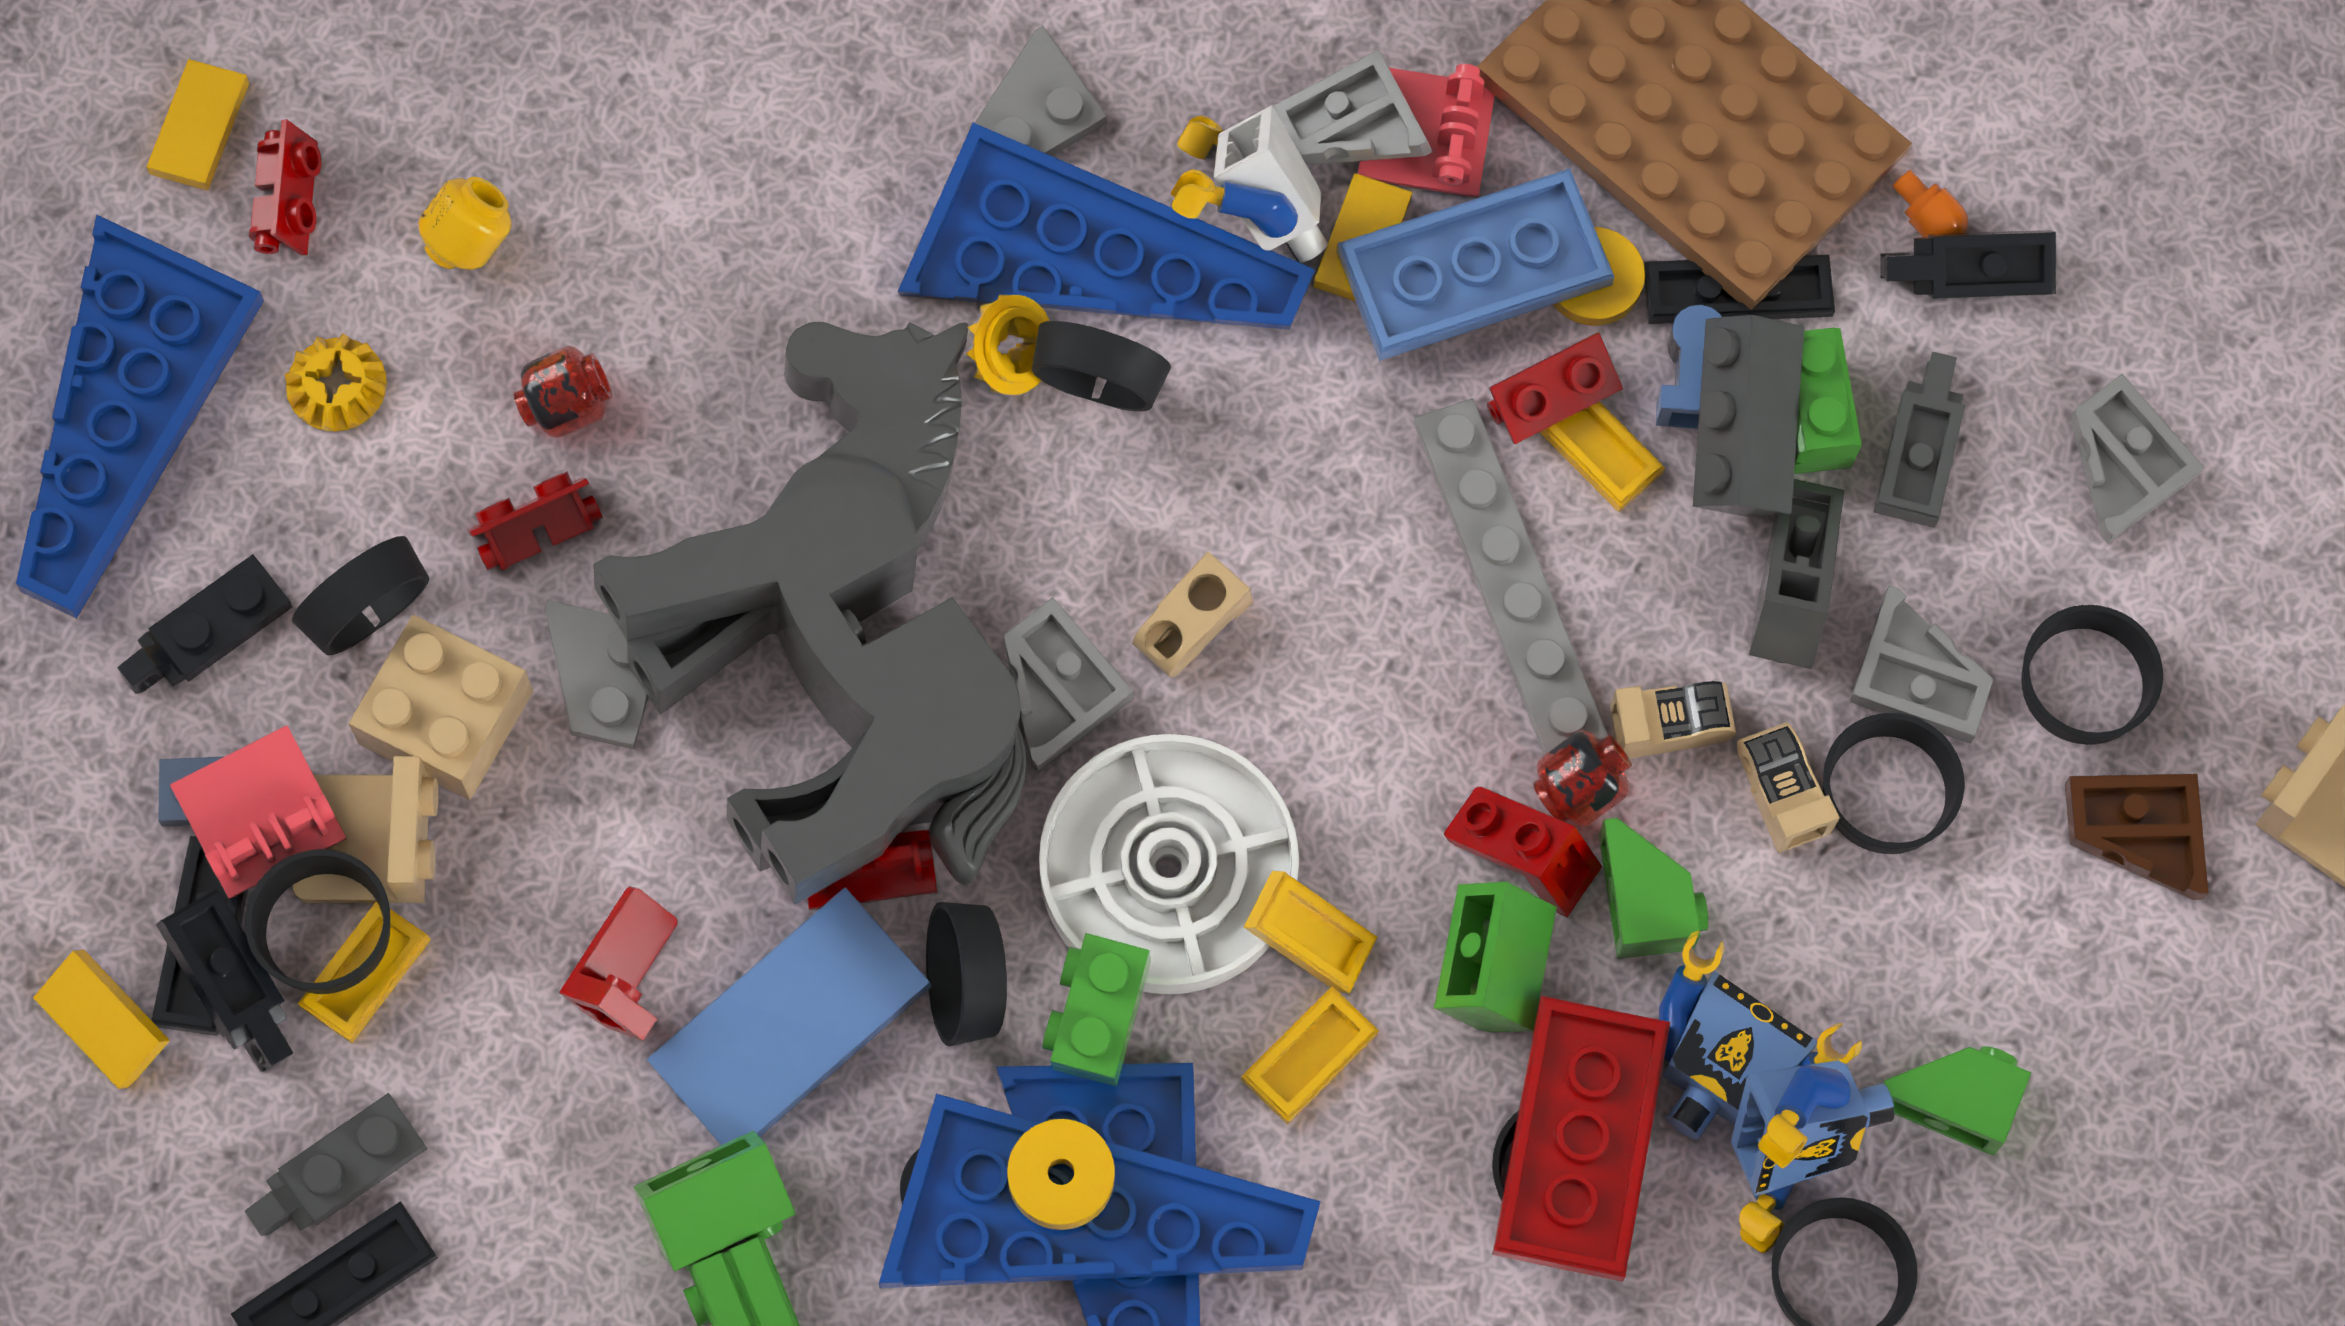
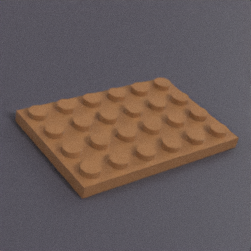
(1698, 127)

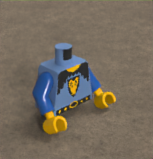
(1721, 1038)
(1797, 1128)

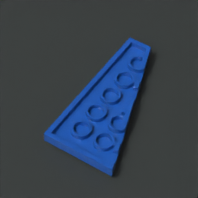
(1088, 245)
(130, 386)
(1145, 1112)
(1158, 1222)

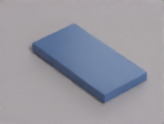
(1474, 264)
(790, 1021)

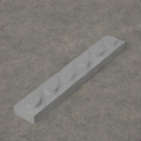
(1508, 574)

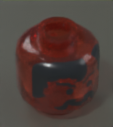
(563, 391)
(1582, 778)

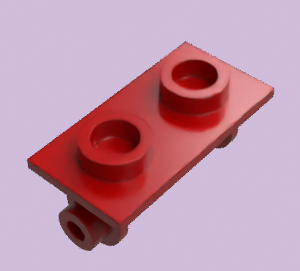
(288, 165)
(1554, 389)
(510, 528)
(900, 872)

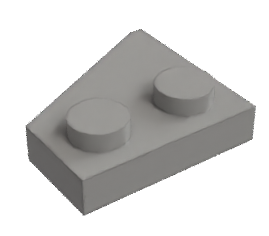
(1042, 100)
(1353, 117)
(2128, 456)
(1920, 672)
(595, 676)
(1060, 682)

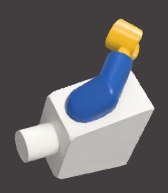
(1257, 179)

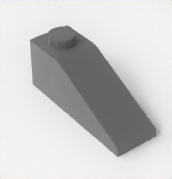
(1798, 577)

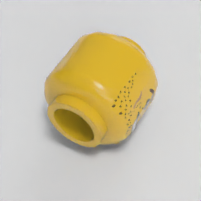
(465, 223)

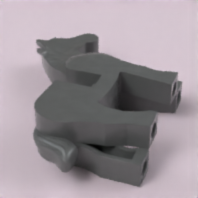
(919, 706)

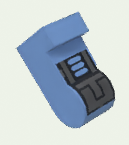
(1681, 403)

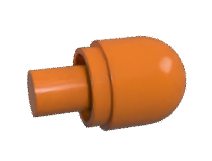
(1931, 209)

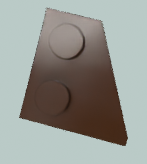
(2142, 826)

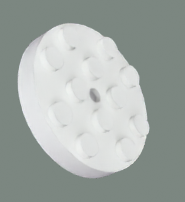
(1158, 802)

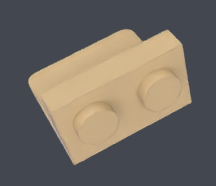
(2310, 800)
(383, 829)

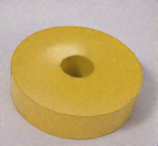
(1614, 301)
(1054, 1144)

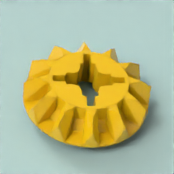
(1014, 317)
(353, 402)

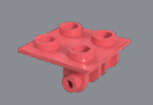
(1456, 123)
(257, 810)

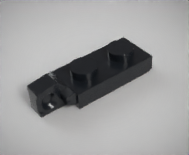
(1977, 264)
(206, 627)
(228, 978)

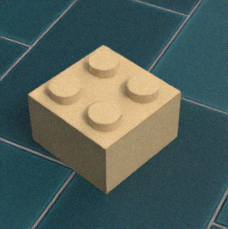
(442, 704)

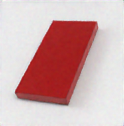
(1581, 1139)

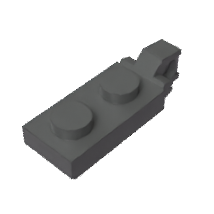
(1922, 446)
(338, 1168)

